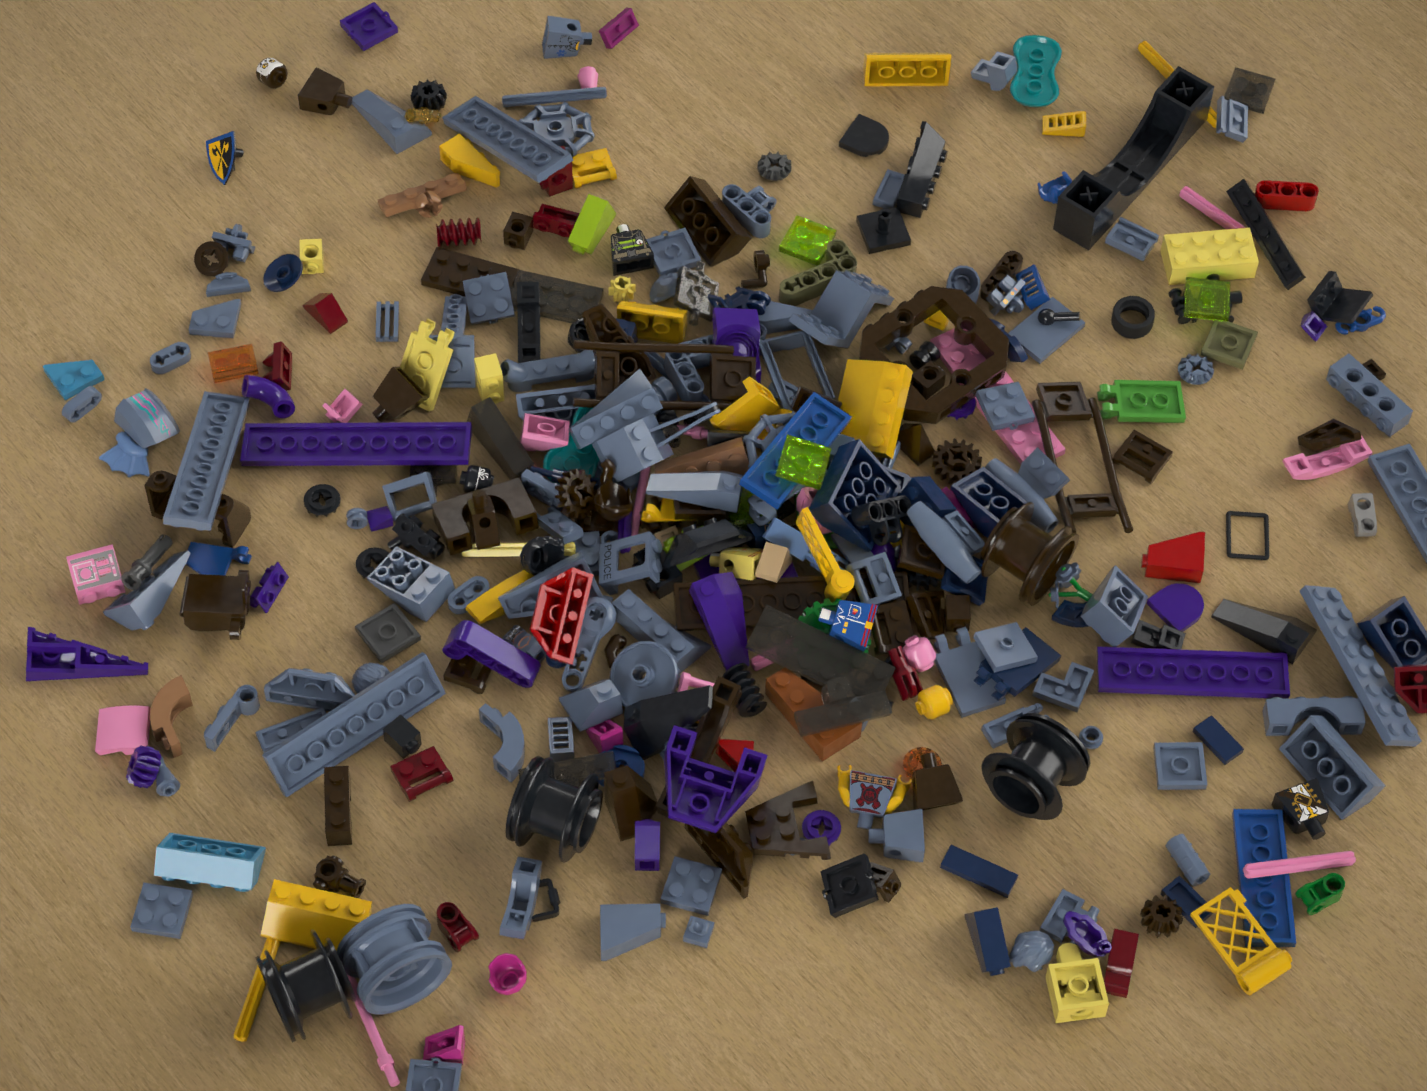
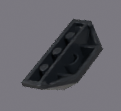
(705, 540)

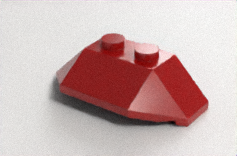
(561, 613)

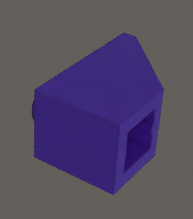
(647, 845)

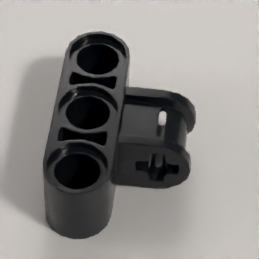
(882, 518)

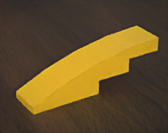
(488, 605)

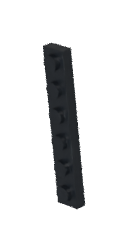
(1266, 234)

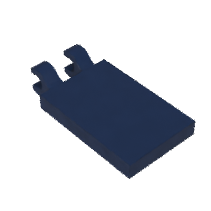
(1019, 678)

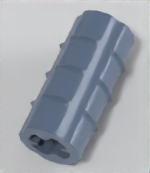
(1187, 860)

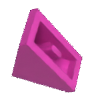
(605, 735)
(446, 1045)

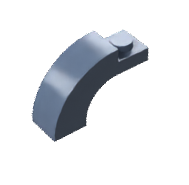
(509, 730)
(521, 898)

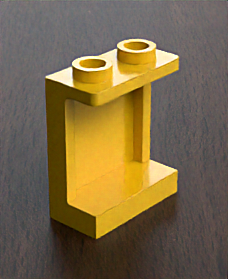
(747, 410)

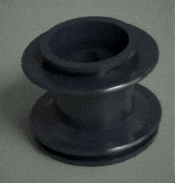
(1040, 760)
(554, 808)
(307, 984)

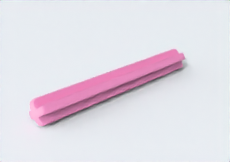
(1299, 864)

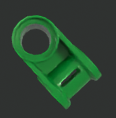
(1318, 896)

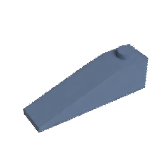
(390, 121)
(705, 488)
(522, 599)
(143, 605)

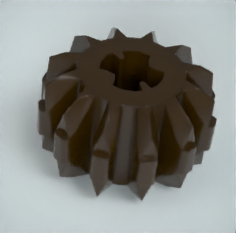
(1161, 916)

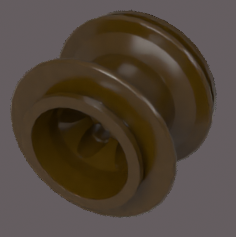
(1027, 552)

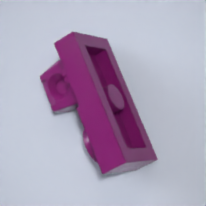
(618, 28)

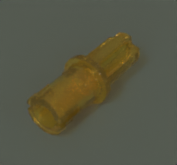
(422, 115)

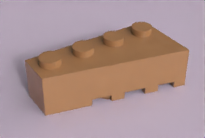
(726, 456)

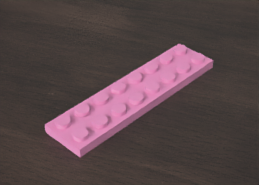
(1019, 441)

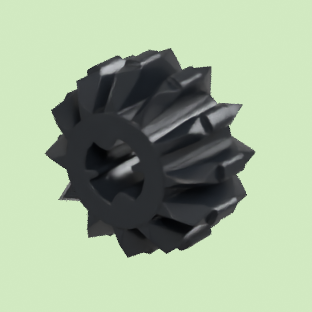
(428, 95)

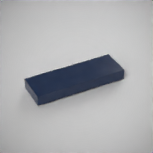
(979, 871)

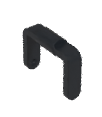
(554, 901)

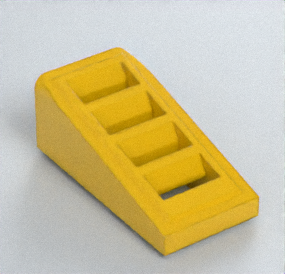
(1076, 120)

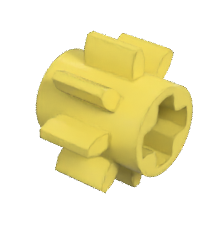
(622, 289)

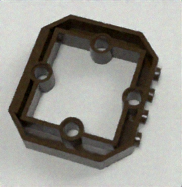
(964, 315)

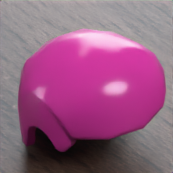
(507, 974)

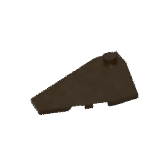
(605, 328)

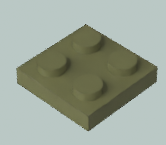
(1229, 343)

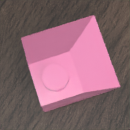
(543, 433)

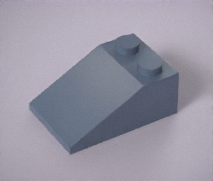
(1115, 607)

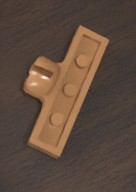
(423, 198)

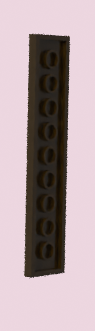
(788, 595)

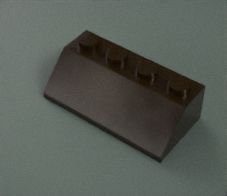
(707, 220)

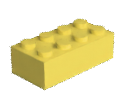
(1204, 253)

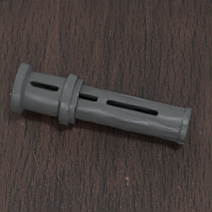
(142, 567)

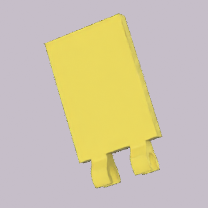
(428, 360)

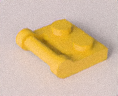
(589, 163)

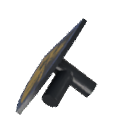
(222, 154)

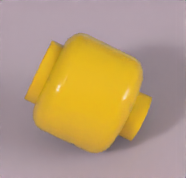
(934, 702)

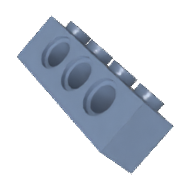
(1369, 395)

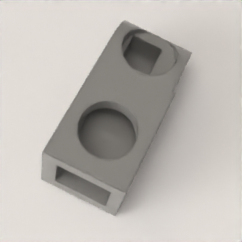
(1363, 514)

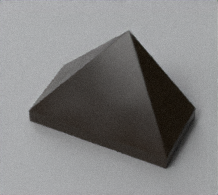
(915, 443)

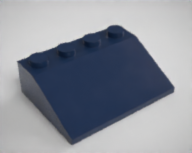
(852, 480)

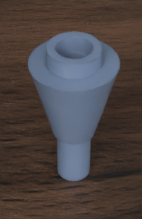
(165, 781)

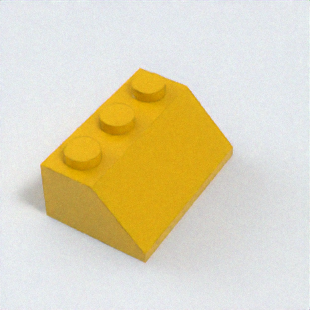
(655, 321)

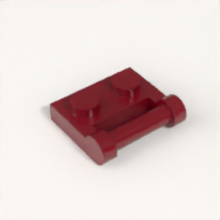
(418, 768)

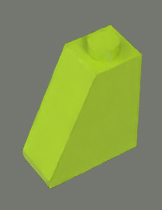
(591, 224)

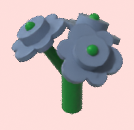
(1068, 576)

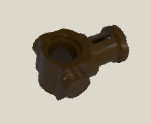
(339, 879)

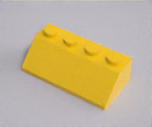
(906, 69)
(297, 909)

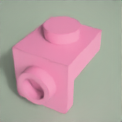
(343, 407)

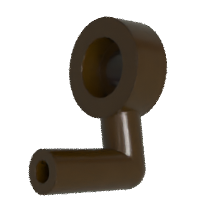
(761, 262)

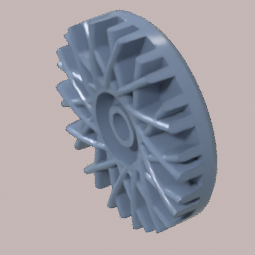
(642, 659)

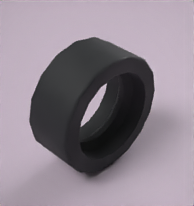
(1136, 304)

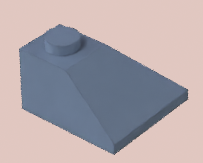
(593, 704)

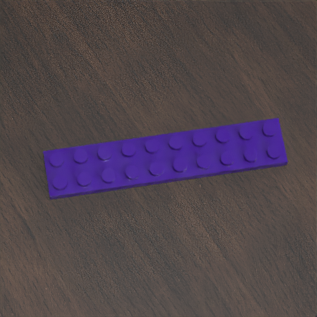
(356, 444)

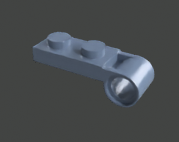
(230, 713)

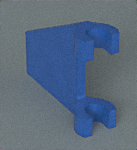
(215, 559)

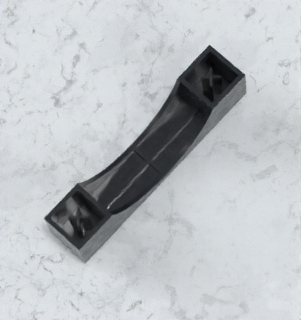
(1098, 200)

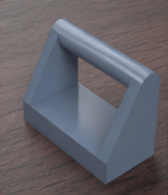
(405, 484)

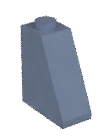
(628, 927)

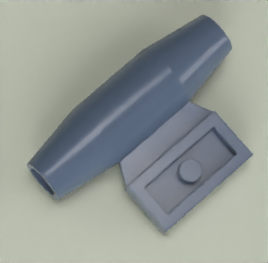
(1034, 482)
(949, 539)

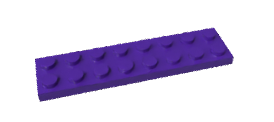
(1192, 672)

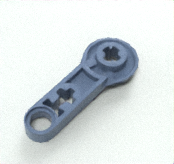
(589, 638)

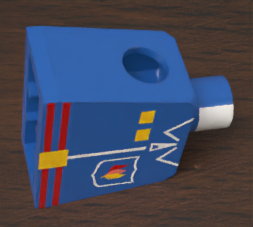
(850, 622)

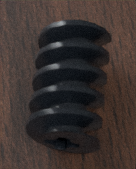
(751, 700)

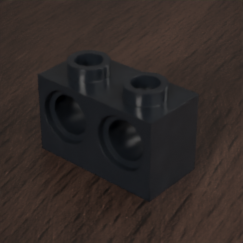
(671, 574)

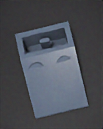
(412, 583)

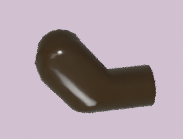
(613, 646)

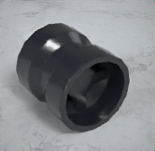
(926, 353)

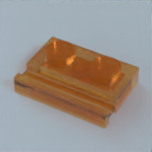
(233, 363)

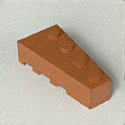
(793, 694)

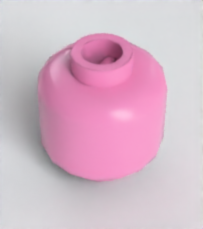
(919, 653)

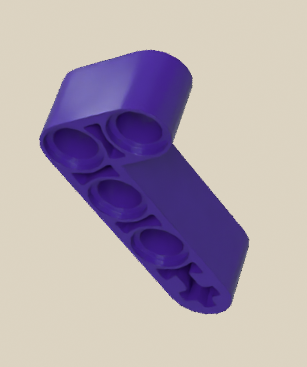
(491, 651)

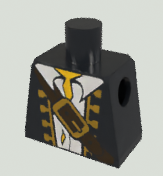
(1303, 808)

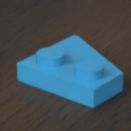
(73, 377)

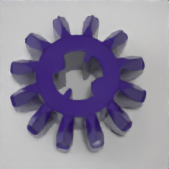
(143, 766)

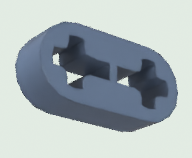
(170, 358)
(81, 404)

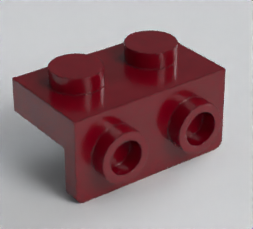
(555, 220)

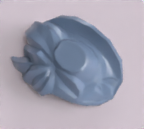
(663, 288)

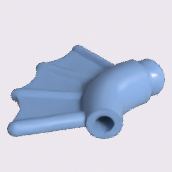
(127, 456)

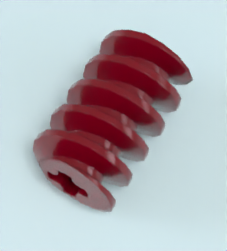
(458, 232)

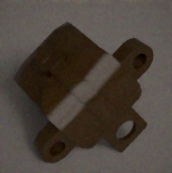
(216, 602)

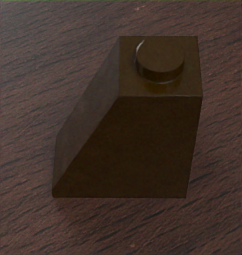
(628, 800)

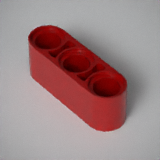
(1287, 195)

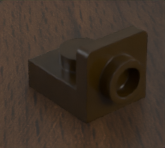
(886, 881)

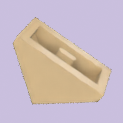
(773, 562)

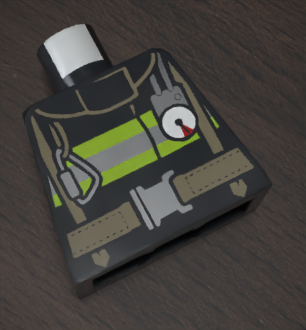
(630, 251)

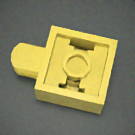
(1076, 986)

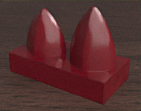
(281, 363)

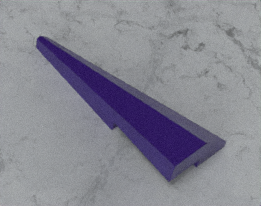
(62, 659)

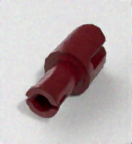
(904, 675)

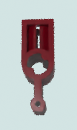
(1120, 962)

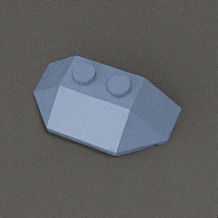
(553, 403)
(308, 689)

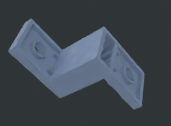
(842, 308)

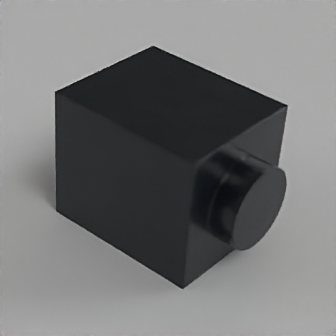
(402, 736)

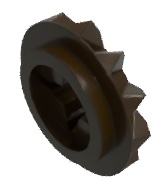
(202, 262)

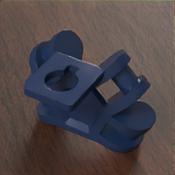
(742, 299)

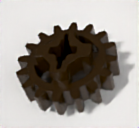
(956, 460)
(576, 494)

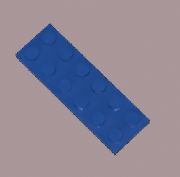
(814, 422)
(1261, 838)

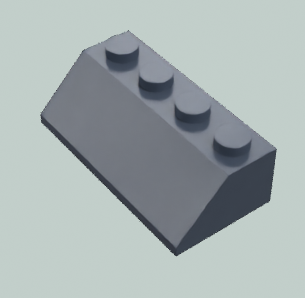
(1342, 775)

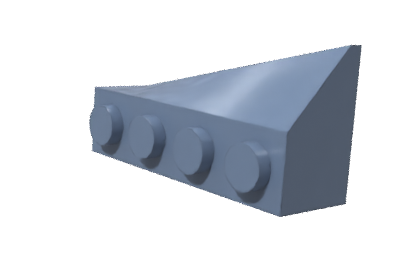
(622, 407)
(648, 626)

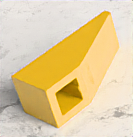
(464, 159)

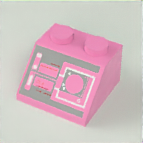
(95, 574)

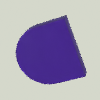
(1177, 605)

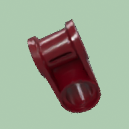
(458, 929)

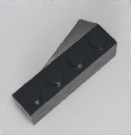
(921, 172)

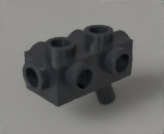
(413, 534)

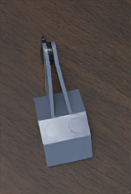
(644, 442)

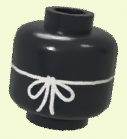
(476, 478)

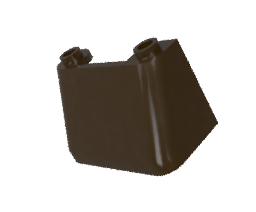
(231, 513)

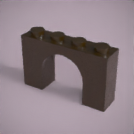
(507, 499)

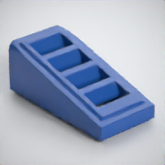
(1038, 298)

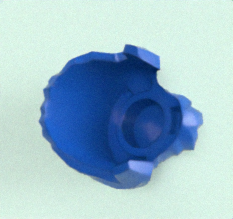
(1051, 190)

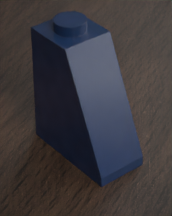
(988, 940)

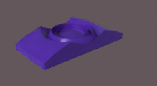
(738, 329)

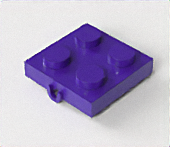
(369, 26)

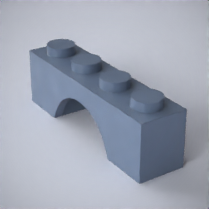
(1342, 713)

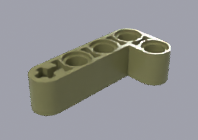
(814, 281)

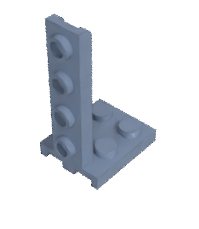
(461, 365)

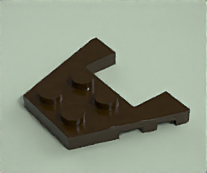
(775, 828)

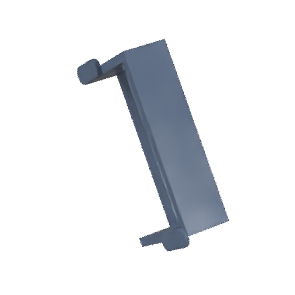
(789, 342)

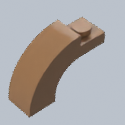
(164, 709)

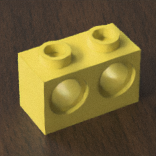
(489, 378)

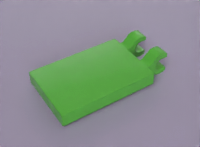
(1143, 401)

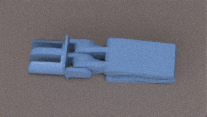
(786, 536)

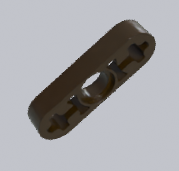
(1002, 267)

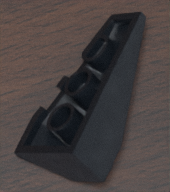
(1266, 628)
(652, 719)

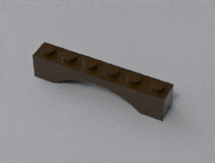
(710, 727)

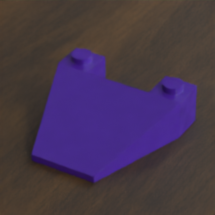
(703, 792)

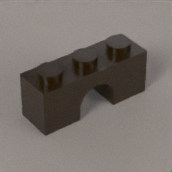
(337, 805)

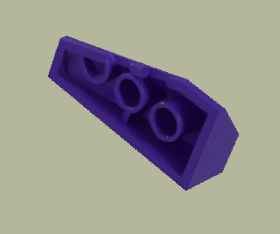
(722, 612)

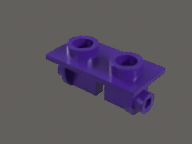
(271, 583)

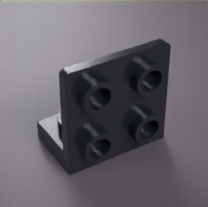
(1336, 303)

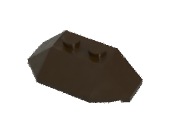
(727, 853)

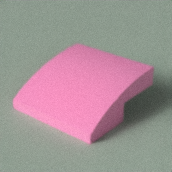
(122, 729)

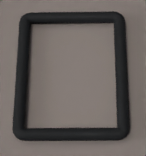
(1266, 535)

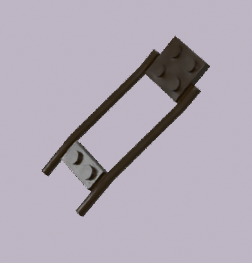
(725, 371)
(1068, 403)

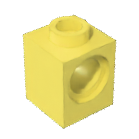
(312, 256)

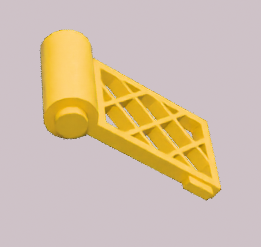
(838, 581)
(1257, 970)

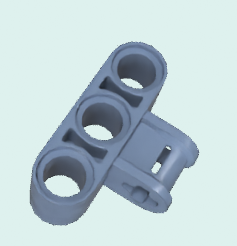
(750, 208)

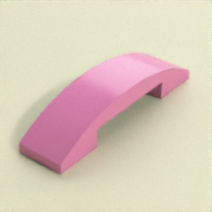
(1327, 462)

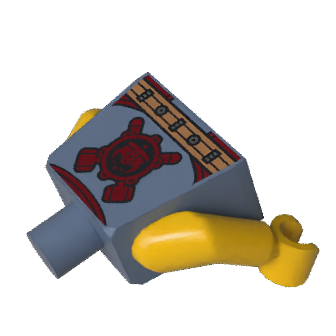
(870, 794)

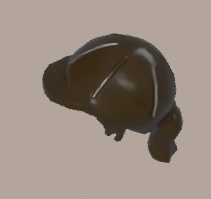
(612, 499)

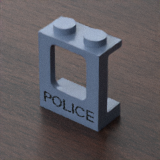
(609, 571)

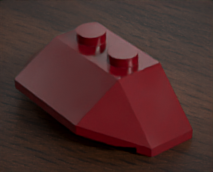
(1411, 685)

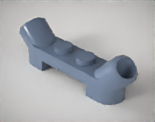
(524, 375)

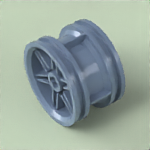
(394, 959)

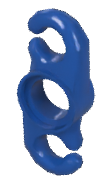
(1370, 321)

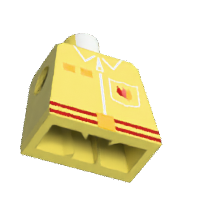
(738, 560)

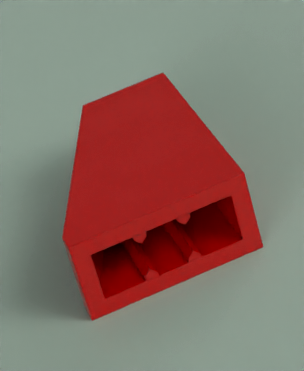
(1176, 559)

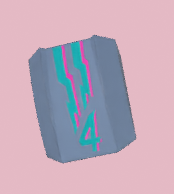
(145, 419)

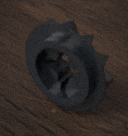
(330, 495)
(363, 561)

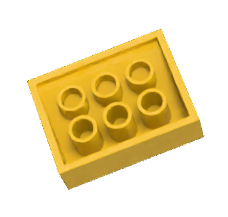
(876, 400)

